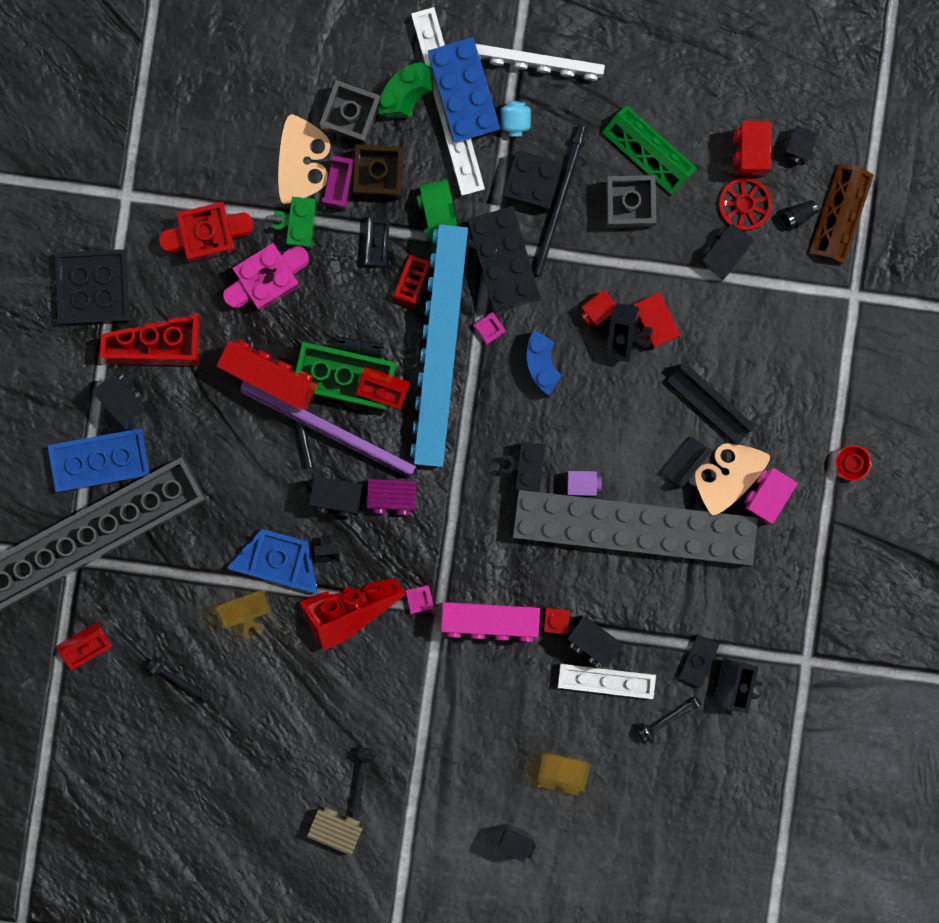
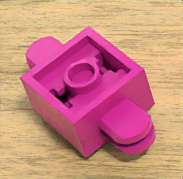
(266, 277)

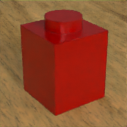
(598, 309)
(556, 621)

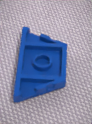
(278, 560)

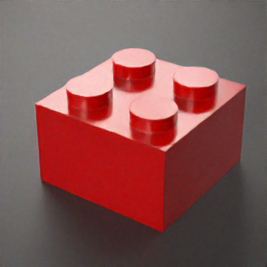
(753, 149)

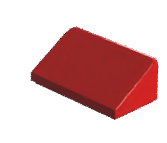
(382, 388)
(84, 646)

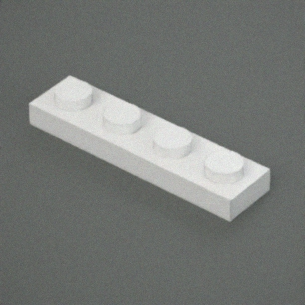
(606, 681)

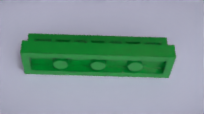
(657, 147)

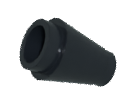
(798, 214)

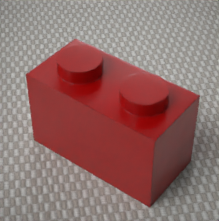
(656, 315)

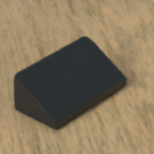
(373, 242)

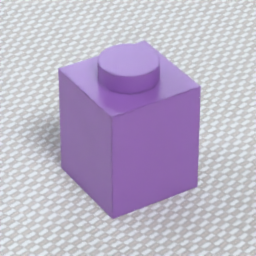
(583, 483)

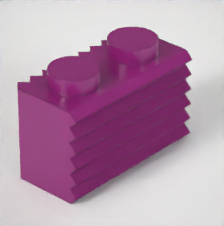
(391, 496)

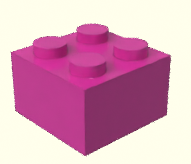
(770, 496)

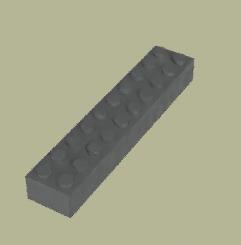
(635, 527)
(97, 531)

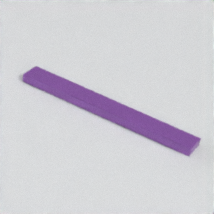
(329, 430)

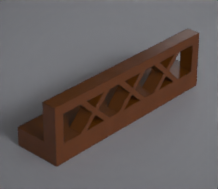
(846, 213)

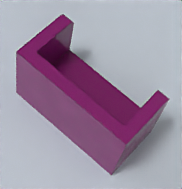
(339, 183)

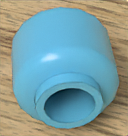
(515, 118)

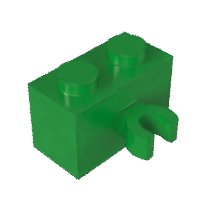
(299, 223)

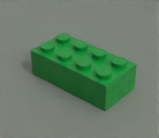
(340, 372)

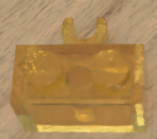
(245, 611)

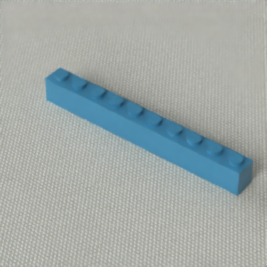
(441, 345)

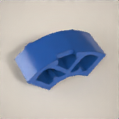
(540, 364)

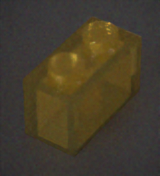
(563, 772)

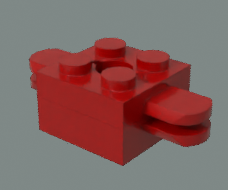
(206, 232)

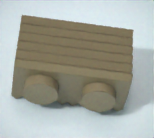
(335, 831)

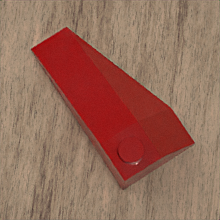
(342, 614)

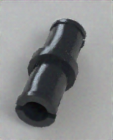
(359, 346)

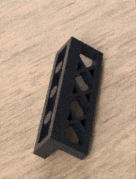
(710, 403)

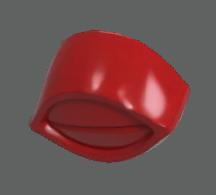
(853, 463)

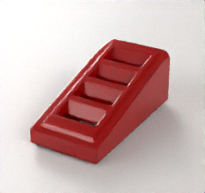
(402, 299)

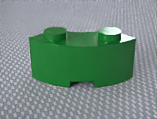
(404, 90)
(438, 207)

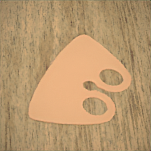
(293, 149)
(728, 488)

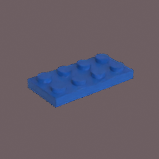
(464, 90)
(99, 460)

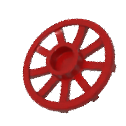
(745, 203)

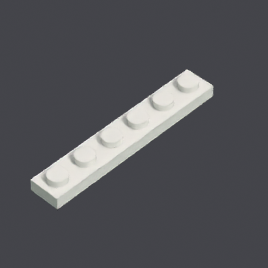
(543, 63)

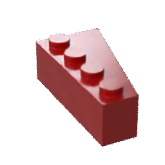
(154, 344)
(267, 374)

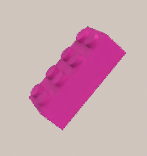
(491, 620)

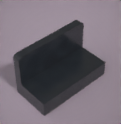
(686, 462)

